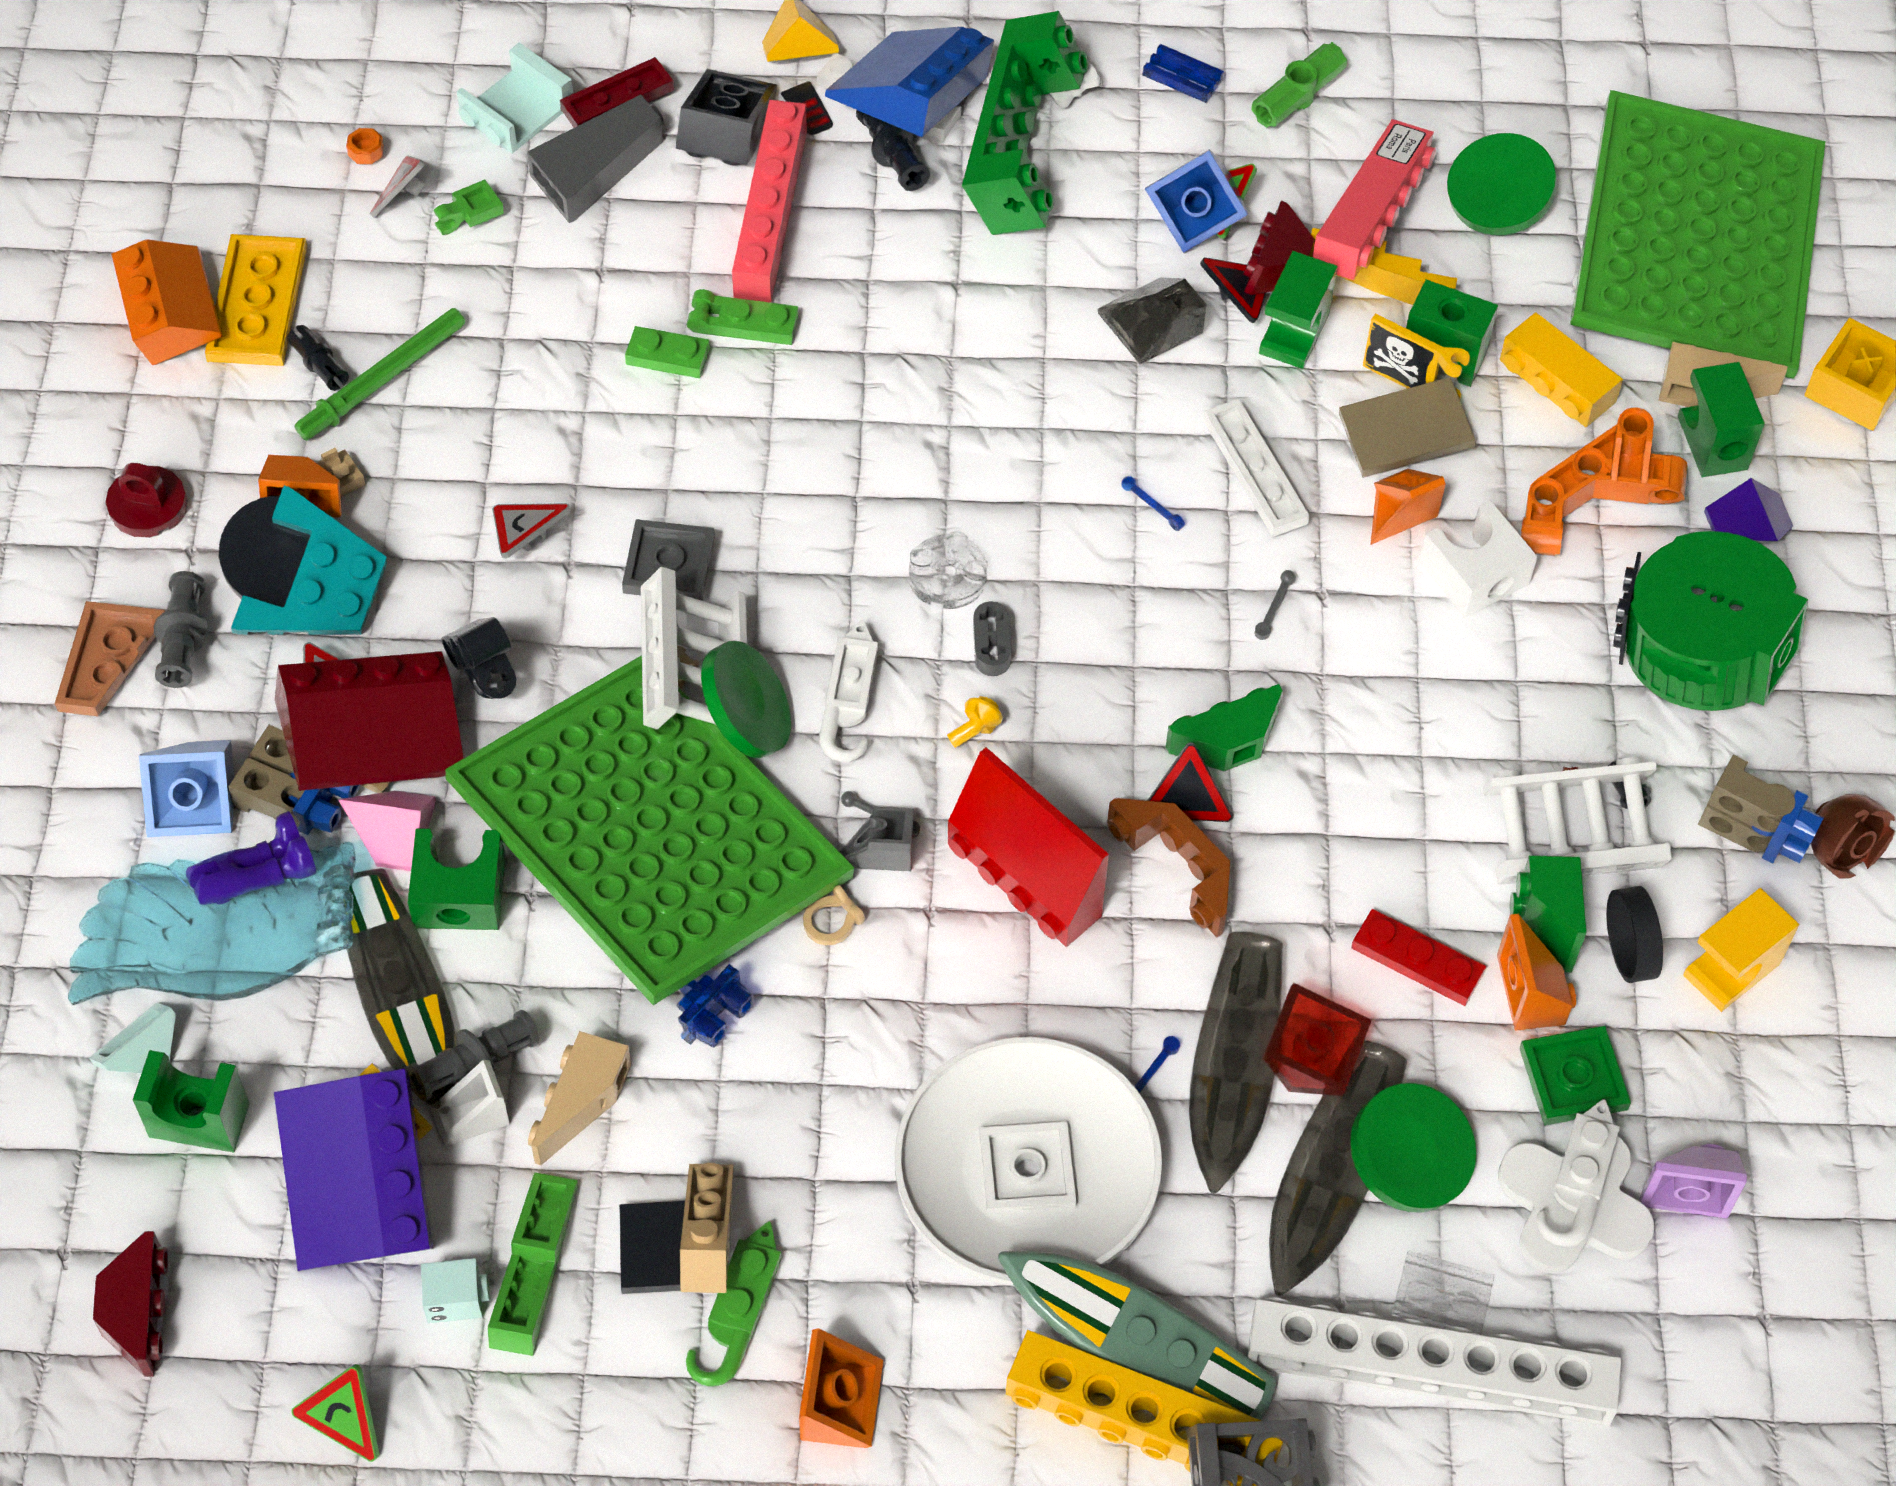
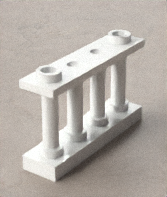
(659, 645)
(1601, 856)

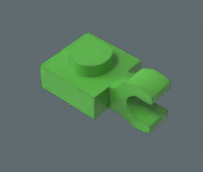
(473, 204)

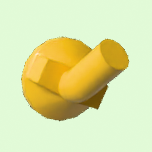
(982, 716)

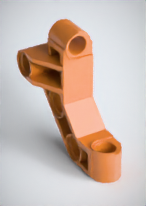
(1623, 473)

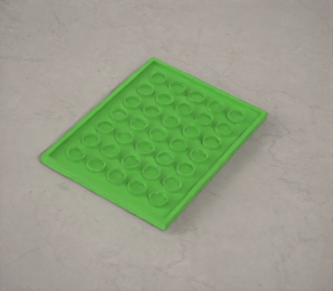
(1699, 232)
(649, 833)

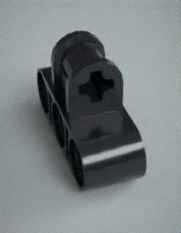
(482, 650)

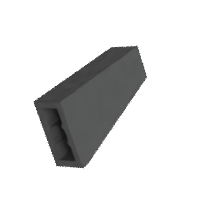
(595, 156)

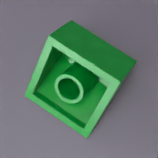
(1553, 905)

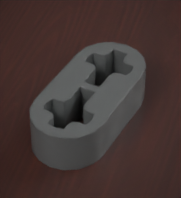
(1000, 638)

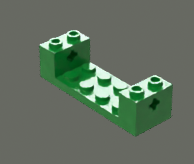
(1032, 60)

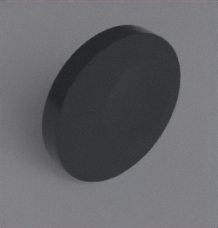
(259, 555)

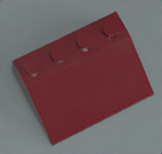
(368, 719)

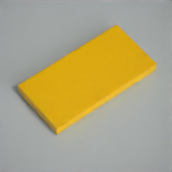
(257, 299)

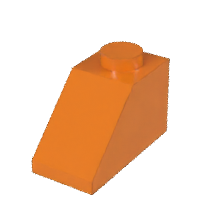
(303, 477)

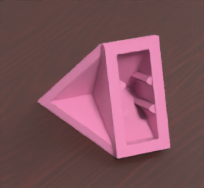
(389, 824)

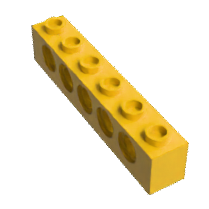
(1129, 1391)

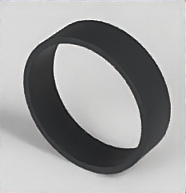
(1634, 934)

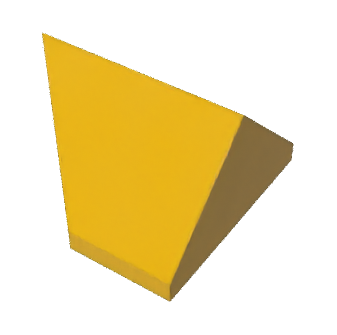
(797, 34)

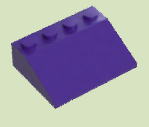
(353, 1169)

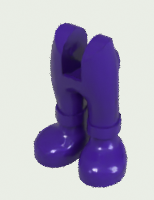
(253, 867)

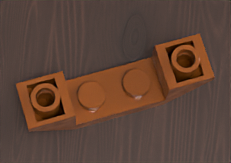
(1142, 820)

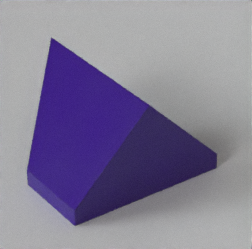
(1750, 512)

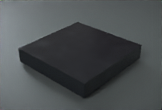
(650, 1246)

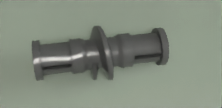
(180, 629)
(469, 1051)

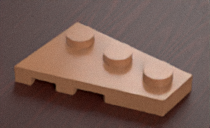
(103, 654)

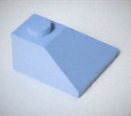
(188, 789)

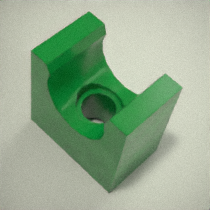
(1298, 309)
(1454, 322)
(1724, 423)
(456, 896)
(168, 1095)

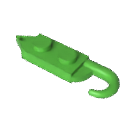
(739, 1309)

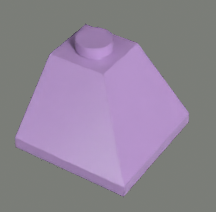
(1696, 1182)

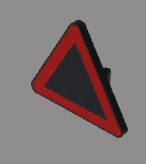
(1232, 285)
(1192, 788)

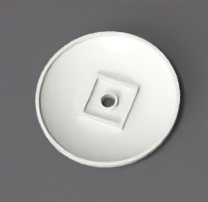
(1037, 1105)

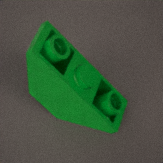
(1229, 731)

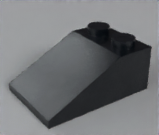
(724, 117)

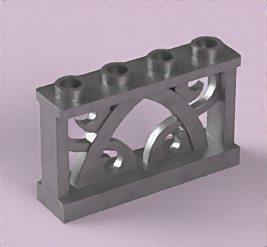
(1214, 1466)

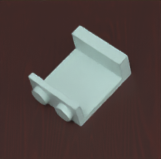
(519, 102)

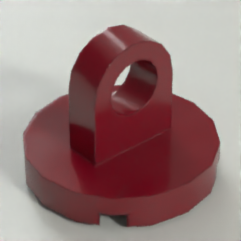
(146, 500)

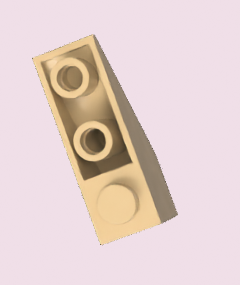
(1676, 387)
(586, 1088)
(706, 1228)

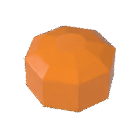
(365, 146)

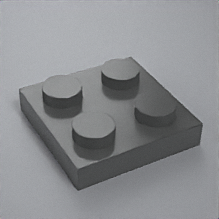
(671, 546)

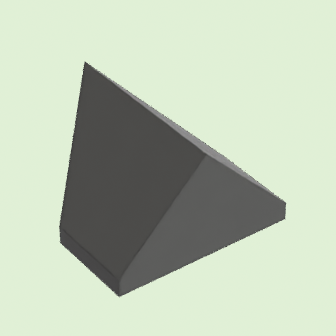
(883, 840)

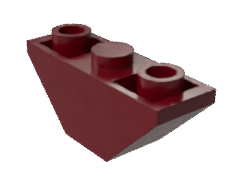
(1277, 239)
(131, 1301)

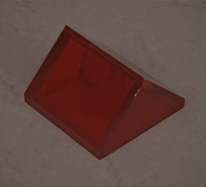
(1315, 1043)

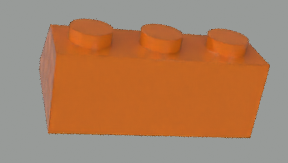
(166, 298)

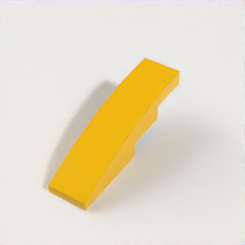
(1394, 275)

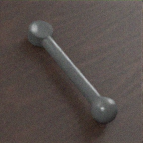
(1263, 629)
(850, 799)

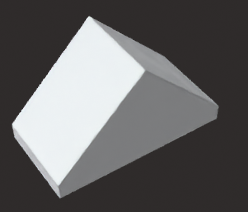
(474, 1106)

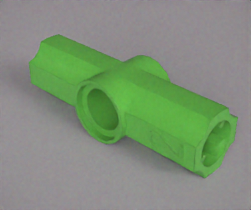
(1299, 85)

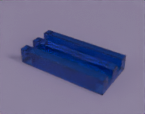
(1186, 69)

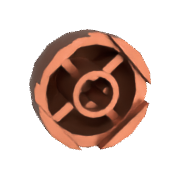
(1851, 833)

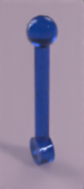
(1175, 521)
(1170, 1047)

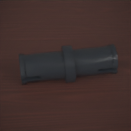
(317, 357)

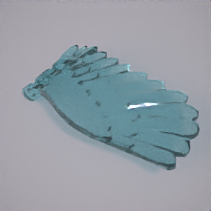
(161, 939)

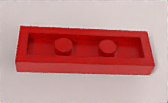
(1418, 957)

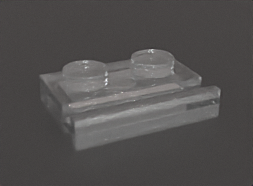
(1443, 1293)

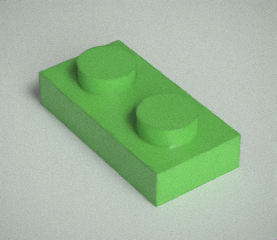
(667, 352)

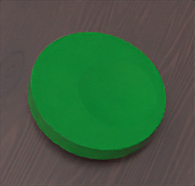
(1502, 184)
(746, 699)
(1413, 1147)

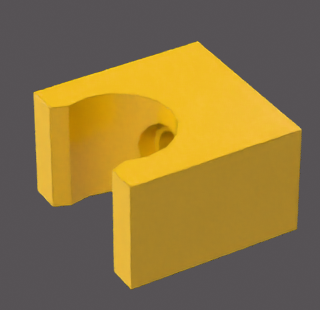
(1741, 949)

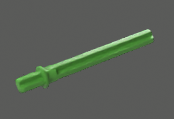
(338, 404)

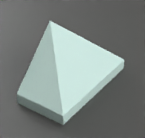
(131, 1046)

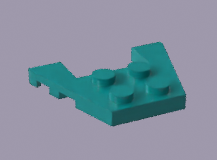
(331, 584)

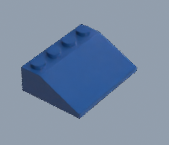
(916, 76)

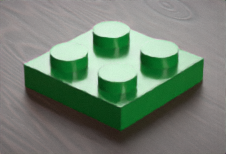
(1574, 1074)

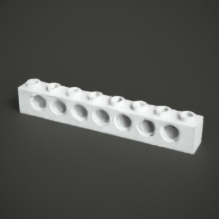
(1453, 1380)

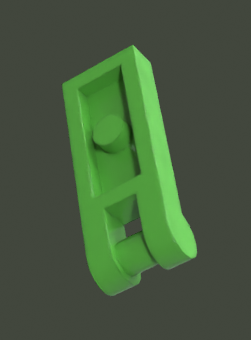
(742, 318)

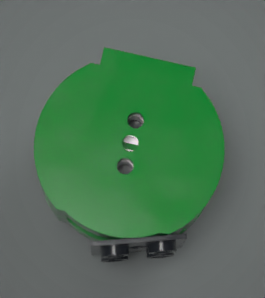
(1710, 621)

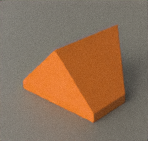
(1405, 502)

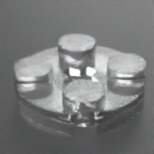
(953, 551)

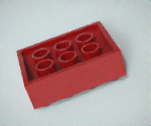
(1028, 850)

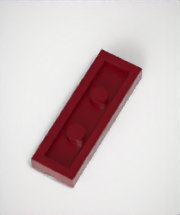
(644, 79)

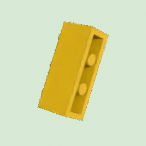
(1560, 369)

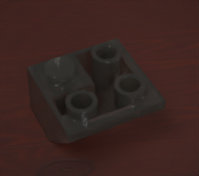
(1156, 317)

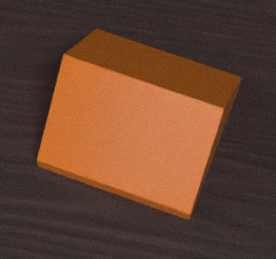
(839, 1392)

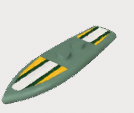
(1137, 1330)

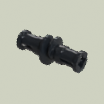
(895, 149)

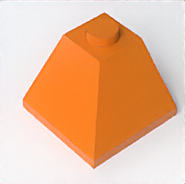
(1532, 979)

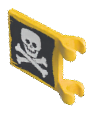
(1408, 356)

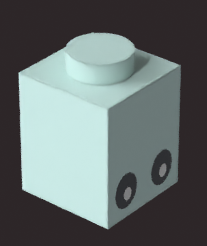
(453, 1290)

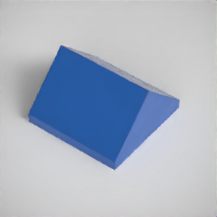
(1197, 200)

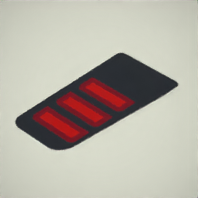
(816, 114)

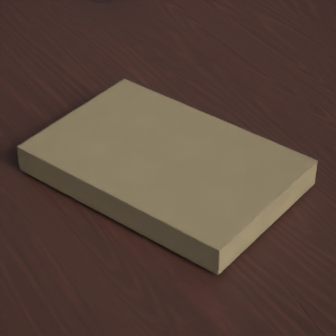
(1406, 427)

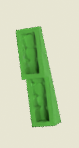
(532, 1264)

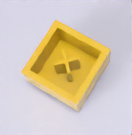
(1856, 375)

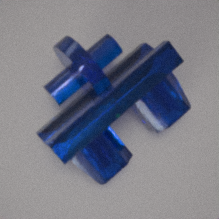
(707, 1000)

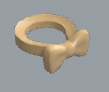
(839, 898)

